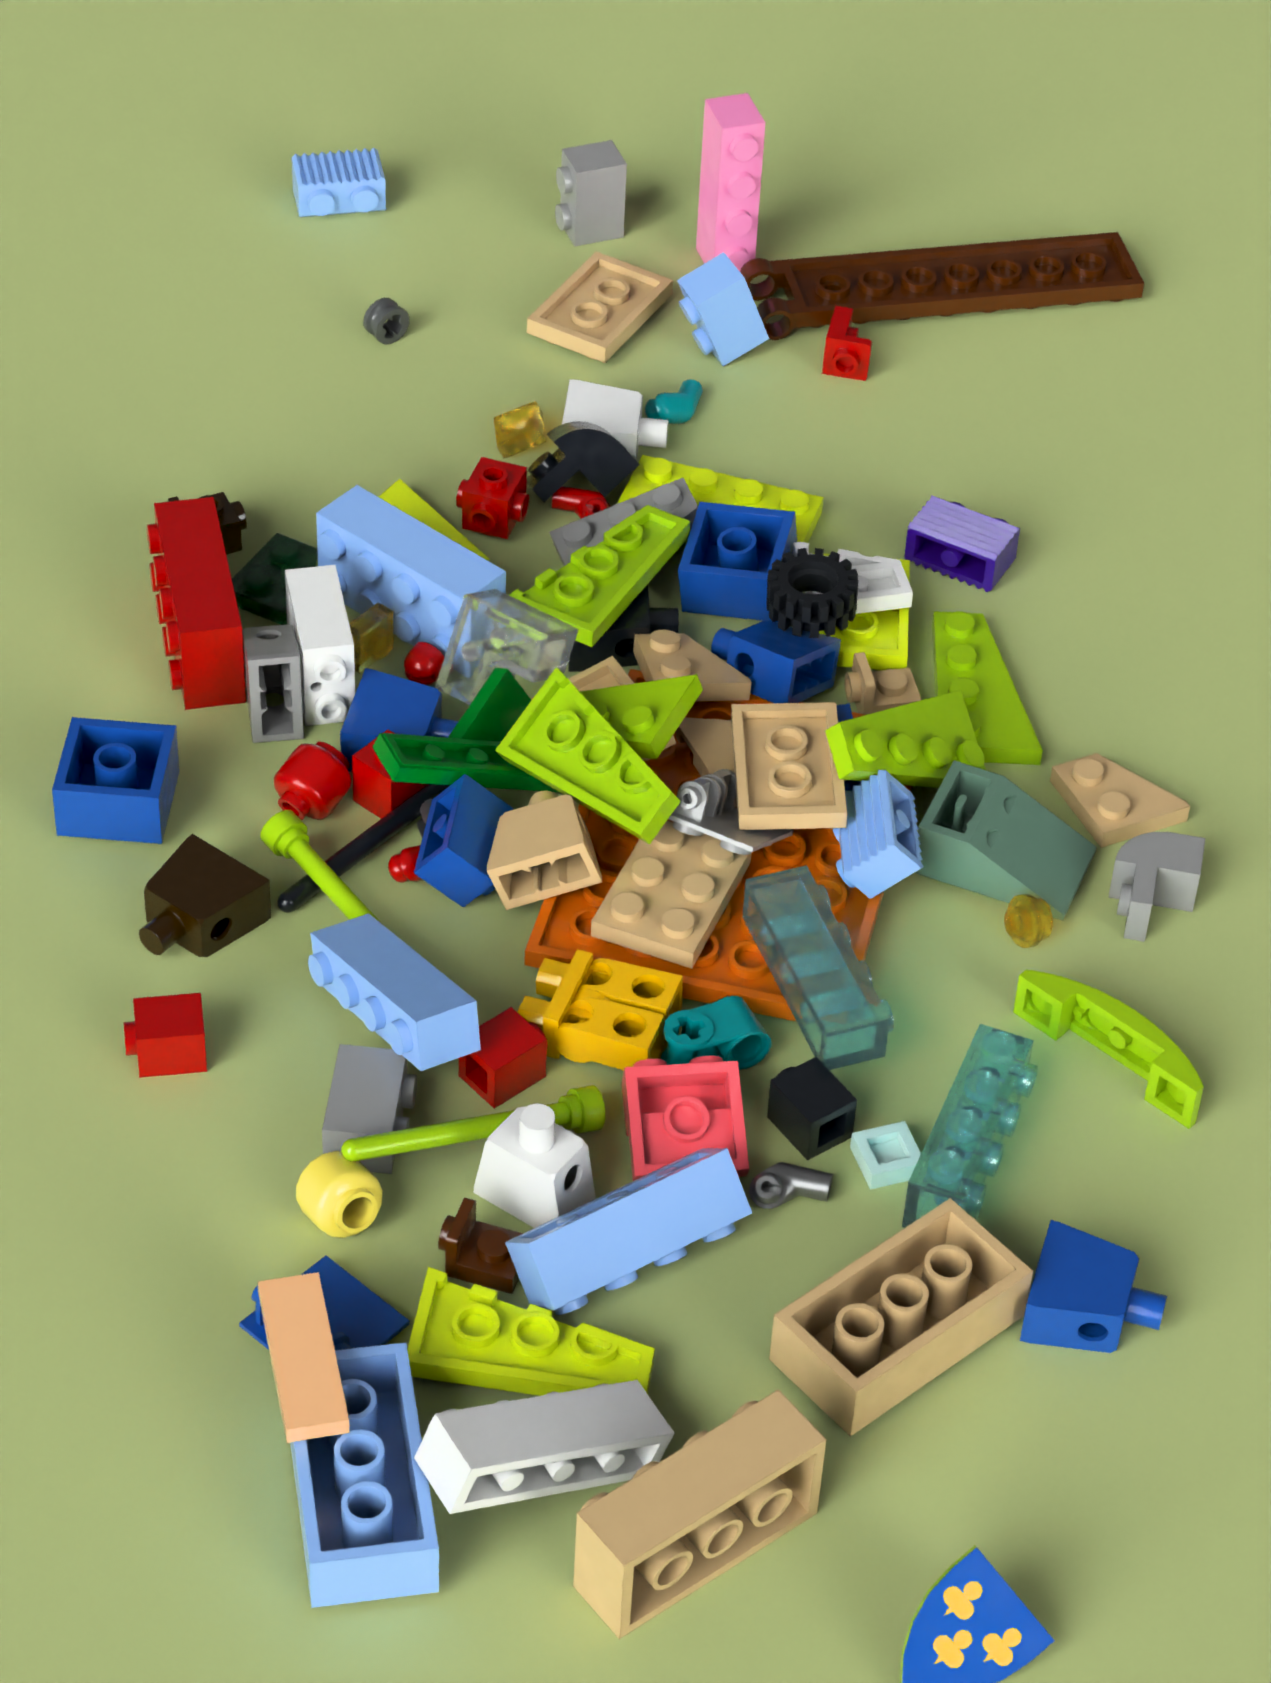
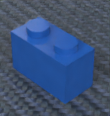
(460, 840)

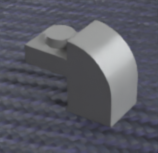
(1155, 871)

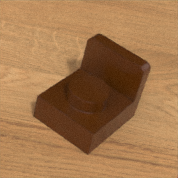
(477, 1250)

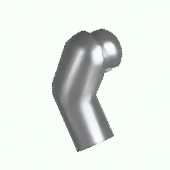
(786, 1181)

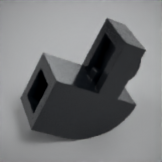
(582, 449)

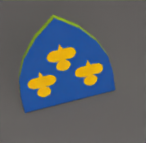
(970, 1628)

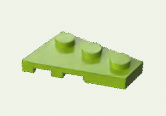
(647, 711)

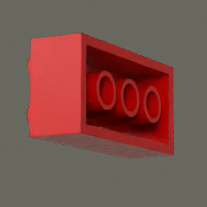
(196, 603)

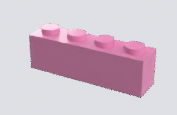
(730, 179)

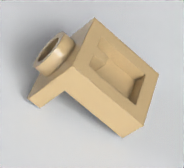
(878, 689)

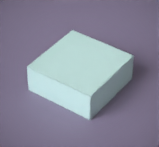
(885, 1154)

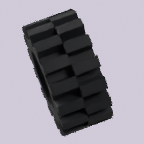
(812, 611)

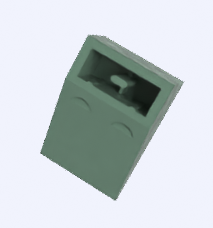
(1000, 841)

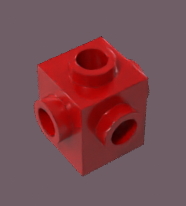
(493, 498)

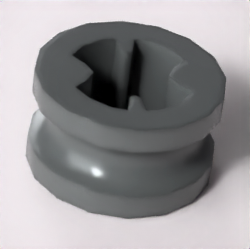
(377, 315)

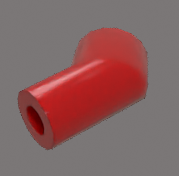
(578, 500)

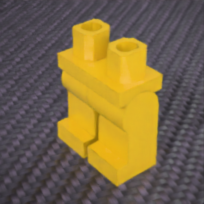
(603, 1009)

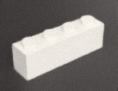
(541, 1445)

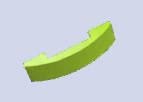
(1062, 1004)

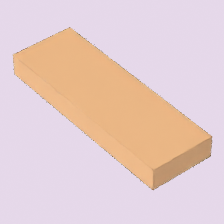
(303, 1357)

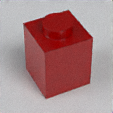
(373, 785)
(167, 1035)
(509, 1058)

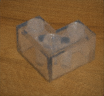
(504, 634)

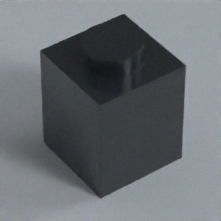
(811, 1108)

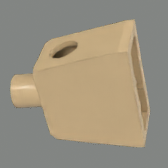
(542, 851)

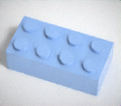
(400, 564)
(362, 1491)

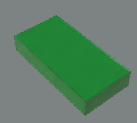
(493, 709)

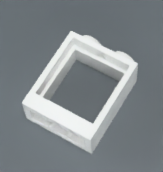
(323, 641)

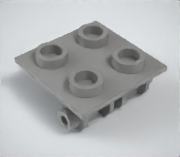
(710, 809)

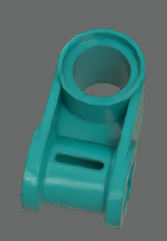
(716, 1029)

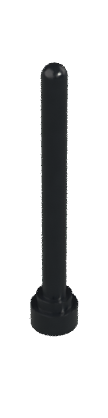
(361, 846)

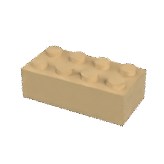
(900, 1316)
(697, 1512)

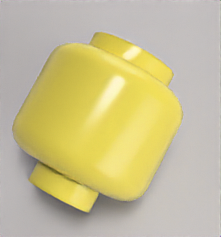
(339, 1195)

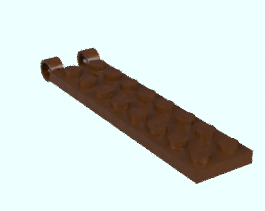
(944, 280)

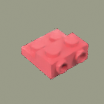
(683, 1110)

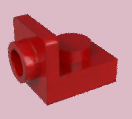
(844, 351)

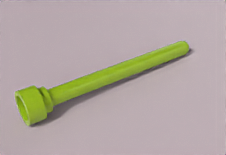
(288, 837)
(578, 1110)

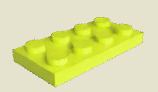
(726, 489)

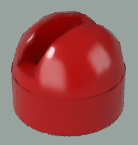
(423, 663)

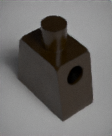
(202, 900)

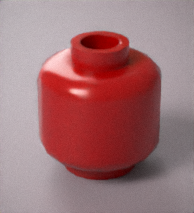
(313, 780)

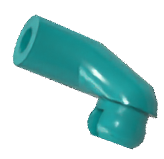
(678, 406)

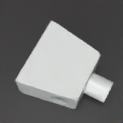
(616, 412)
(535, 1167)

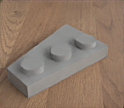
(590, 530)

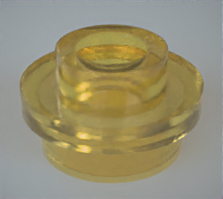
(1028, 920)

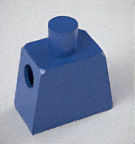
(779, 663)
(395, 705)
(1086, 1293)

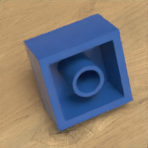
(730, 559)
(116, 780)

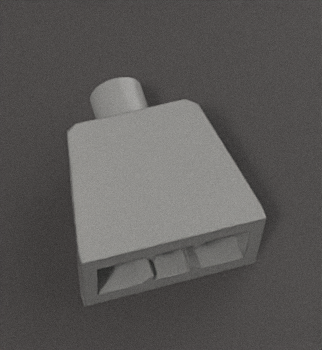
(273, 667)

